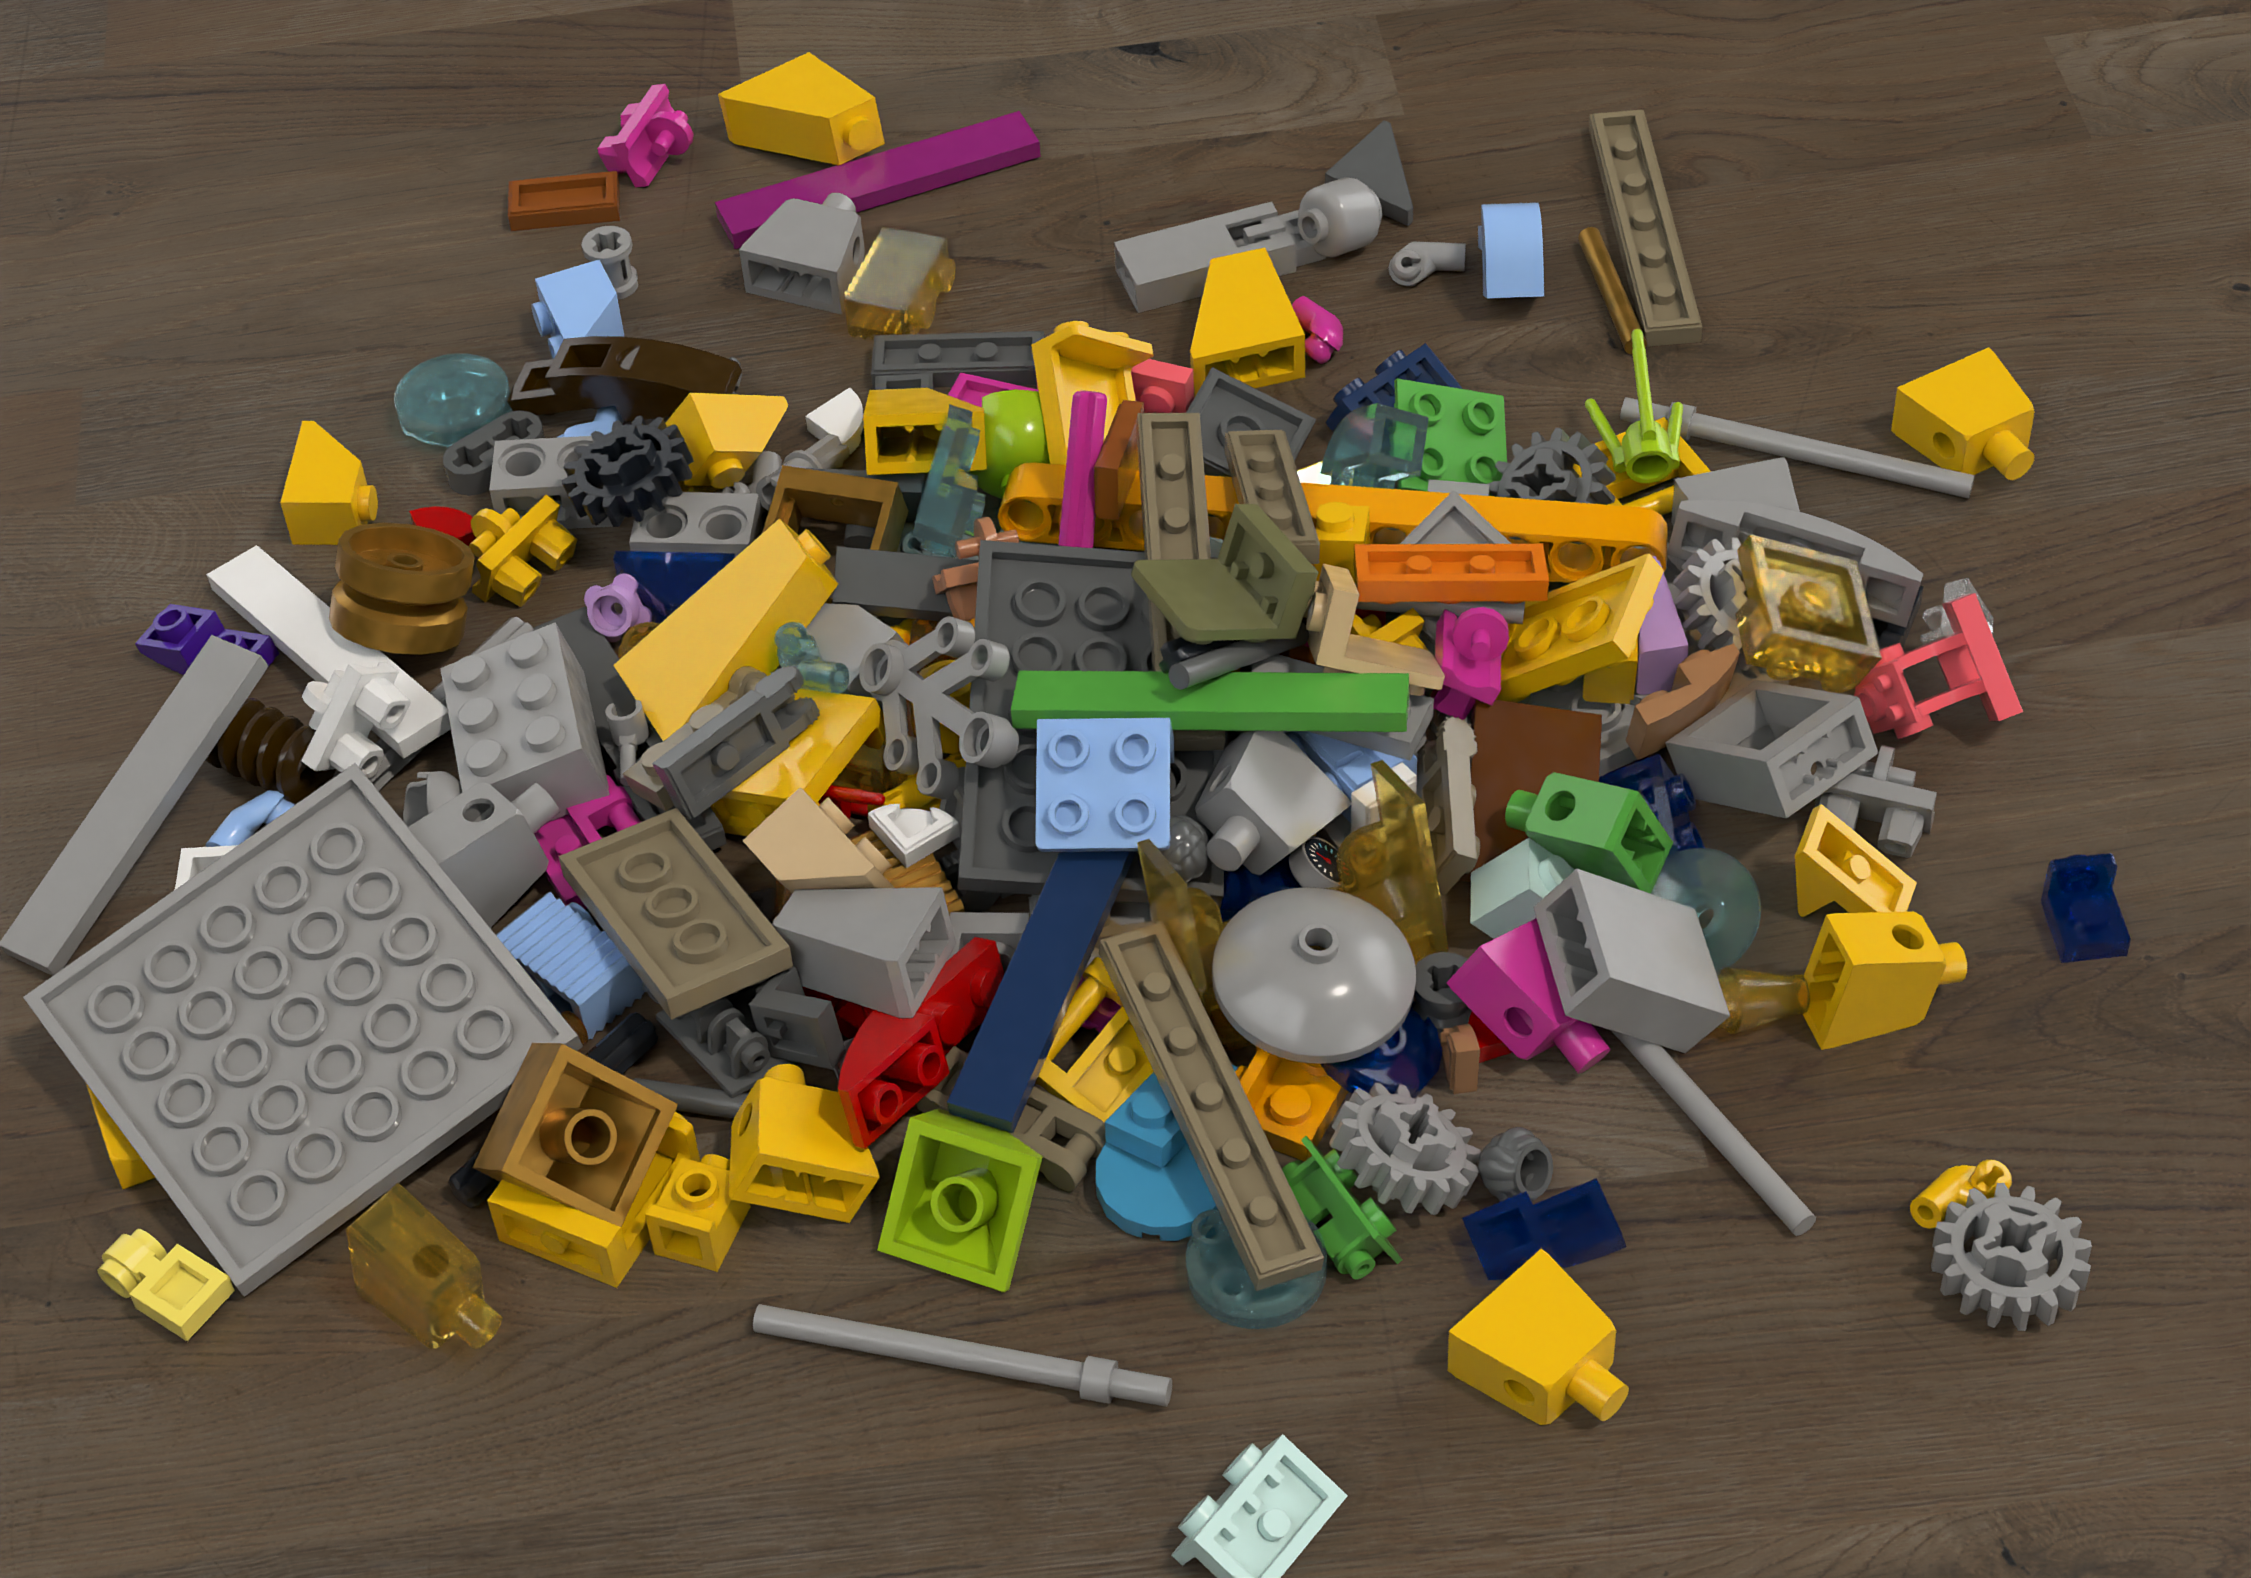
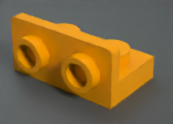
(1290, 1100)

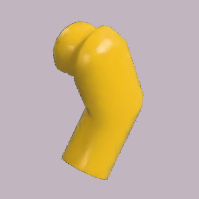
(1954, 1186)

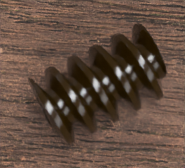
(269, 751)

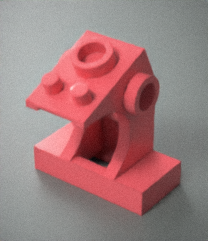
(1968, 665)

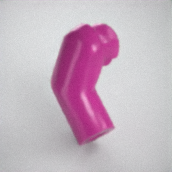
(1322, 325)

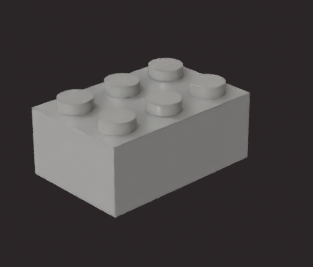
(525, 720)

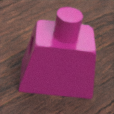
(1518, 999)

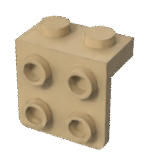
(1332, 646)

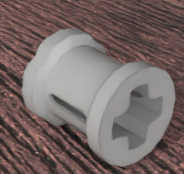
(612, 248)

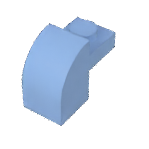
(1511, 250)

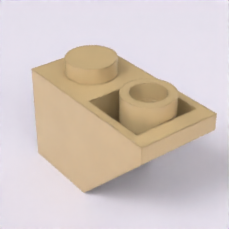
(810, 848)

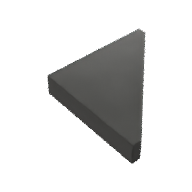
(1378, 166)

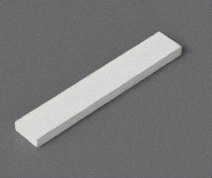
(302, 630)

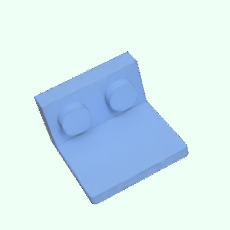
(1103, 783)

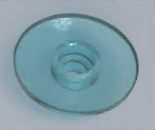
(1717, 882)

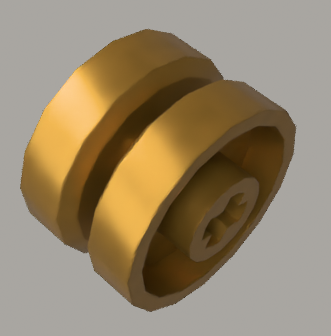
(401, 588)

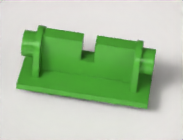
(1357, 1229)

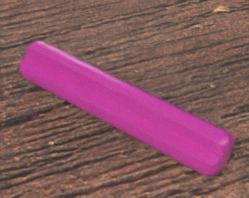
(1084, 447)

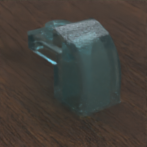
(1376, 447)

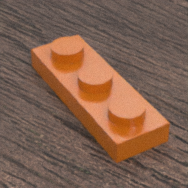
(1450, 573)

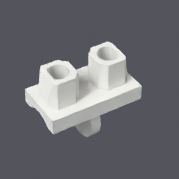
(347, 713)

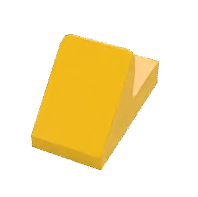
(1846, 869)

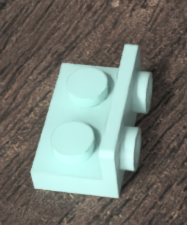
(1263, 1516)

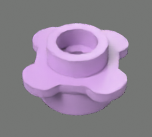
(601, 609)

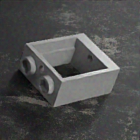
(1762, 746)

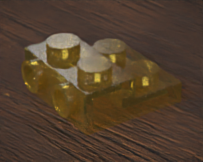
(1805, 615)

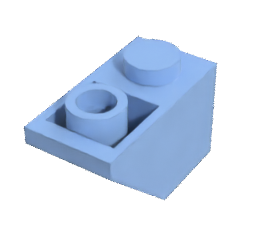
(576, 305)

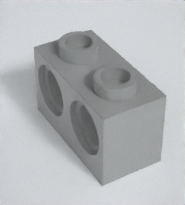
(534, 468)
(700, 524)

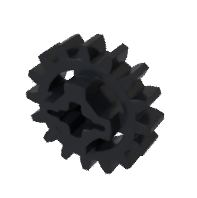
(627, 471)

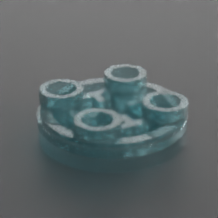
(451, 397)
(1225, 1289)

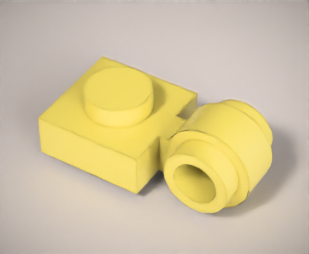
(170, 1287)

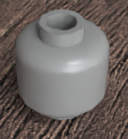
(1339, 216)

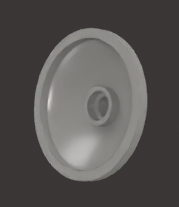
(1310, 1000)

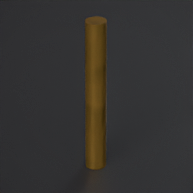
(1609, 286)

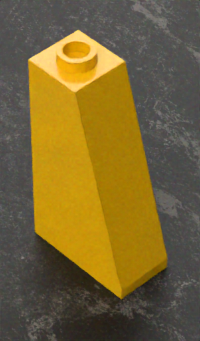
(728, 626)

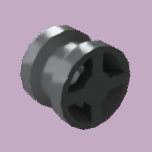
(1444, 1006)

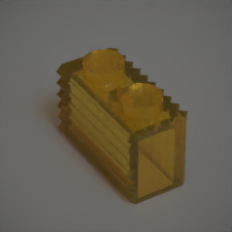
(898, 284)

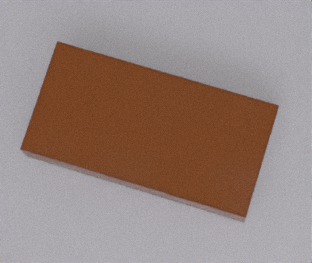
(564, 201)
(1117, 462)

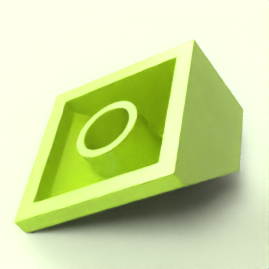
(960, 1198)

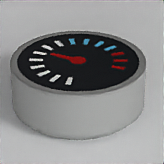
(1315, 864)

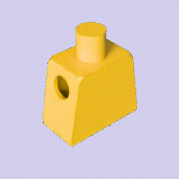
(1968, 417)
(1875, 975)
(797, 1150)
(1539, 1346)

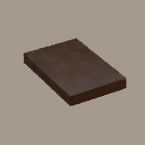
(1518, 751)

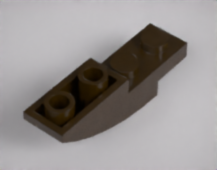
(627, 372)

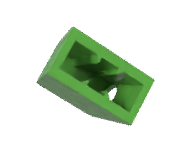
(1594, 828)

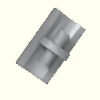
(1887, 797)

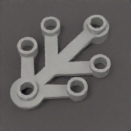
(892, 677)

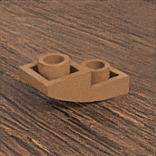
(1696, 690)

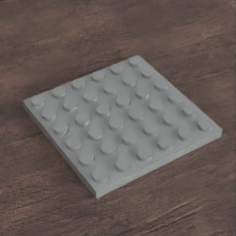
(299, 1026)

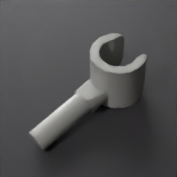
(627, 734)

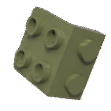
(1246, 594)

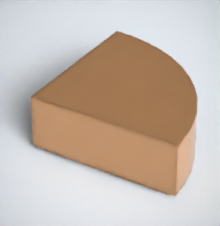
(1460, 1057)

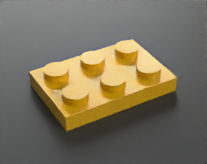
(1578, 628)

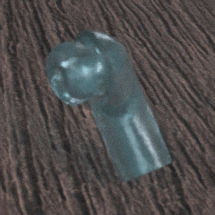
(801, 650)

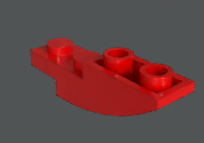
(903, 1059)

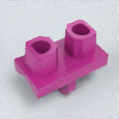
(647, 137)
(1470, 659)

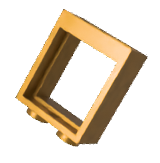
(842, 500)

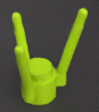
(1646, 449)

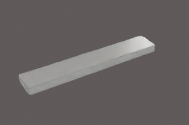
(133, 806)

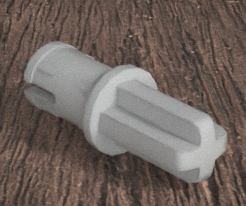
(824, 454)

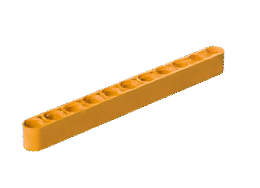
(1605, 530)

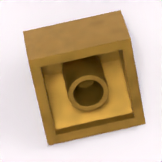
(576, 1132)

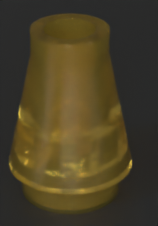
(1761, 997)

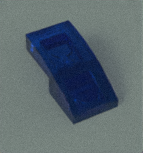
(1567, 1226)

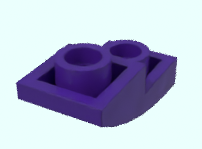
(183, 631)

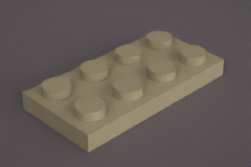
(675, 913)

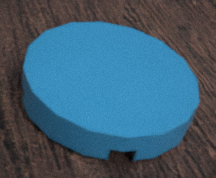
(1150, 1197)

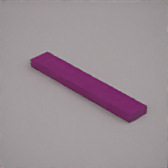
(891, 173)

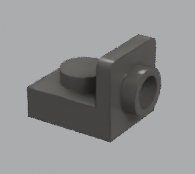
(796, 1024)

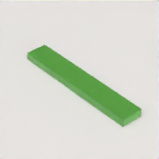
(1220, 704)

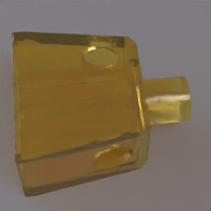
(419, 1273)

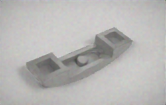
(1886, 577)

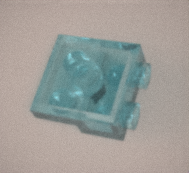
(950, 495)

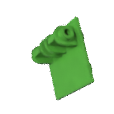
(1462, 433)

